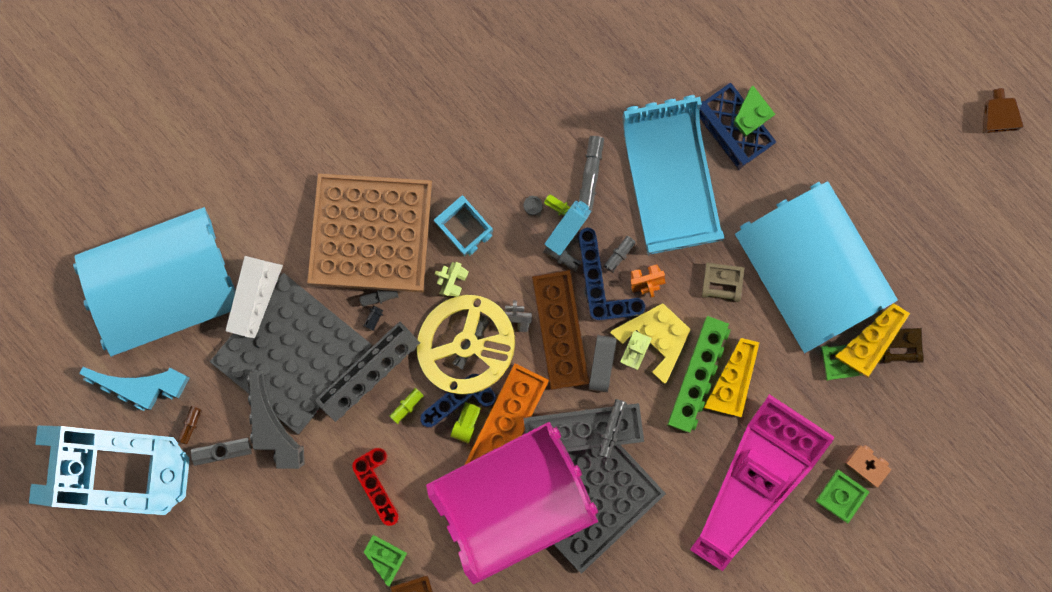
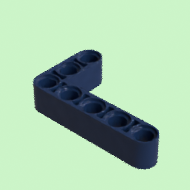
(598, 284)

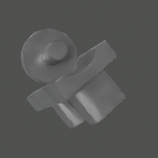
(519, 316)

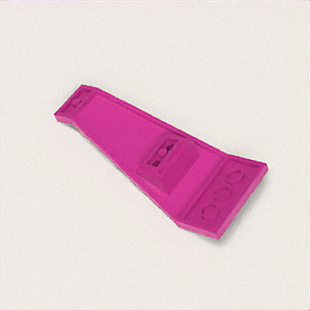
(780, 450)

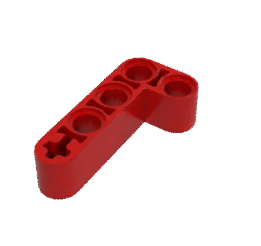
(379, 488)

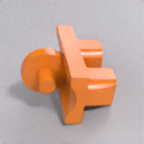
(647, 283)

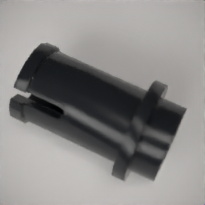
(373, 318)

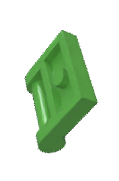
(834, 368)

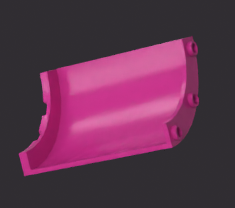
(513, 502)

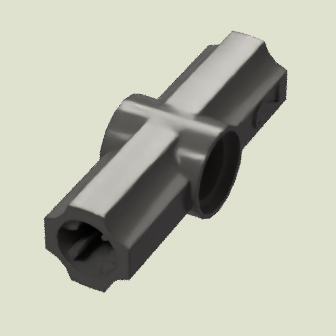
(209, 453)

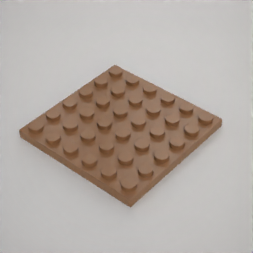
(370, 233)

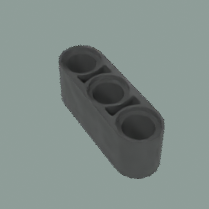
(602, 363)

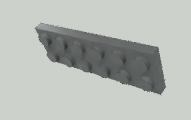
(585, 428)

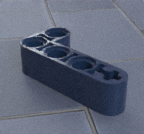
(454, 404)

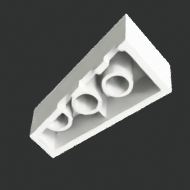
(252, 296)

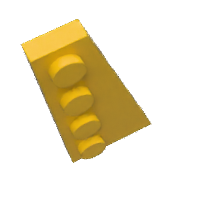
(869, 347)
(733, 384)

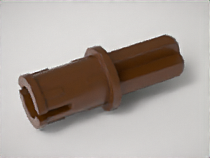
(189, 425)

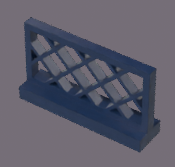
(720, 131)

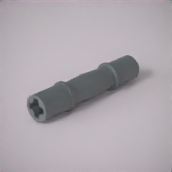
(591, 170)

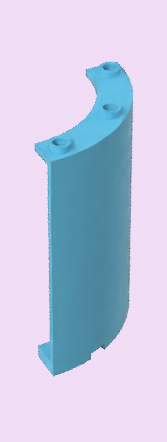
(815, 266)
(155, 282)

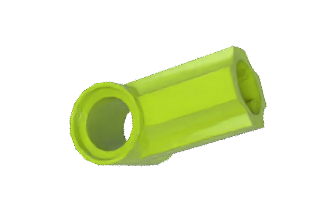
(464, 426)

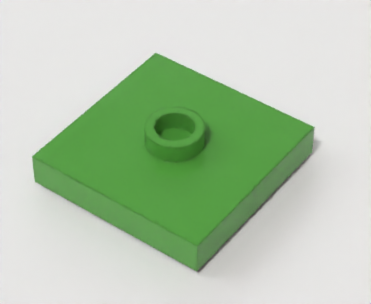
(842, 496)

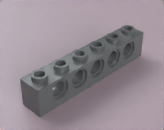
(367, 371)

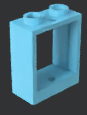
(453, 209)
(568, 227)

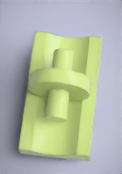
(448, 287)
(636, 350)

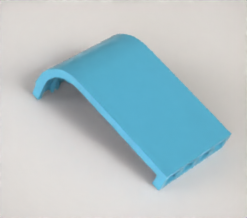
(671, 175)

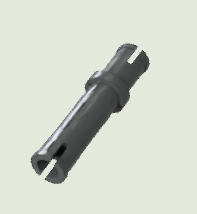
(481, 327)
(612, 429)

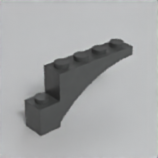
(267, 429)

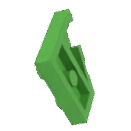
(752, 113)
(385, 558)

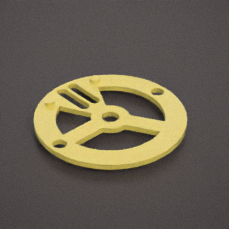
(428, 356)

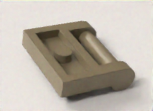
(723, 275)

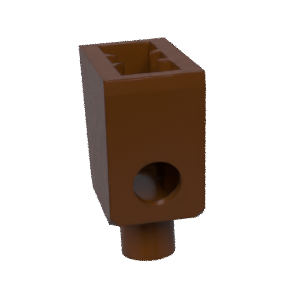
(1001, 114)

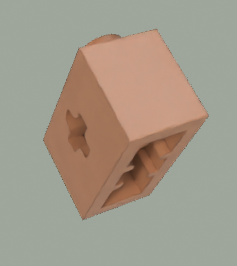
(873, 476)

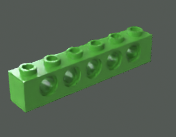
(677, 419)

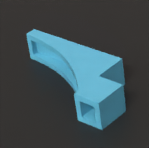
(140, 390)

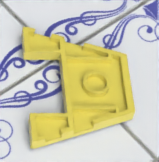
(667, 336)

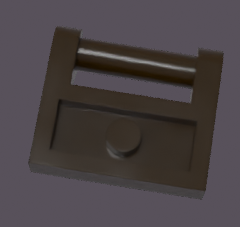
(906, 339)

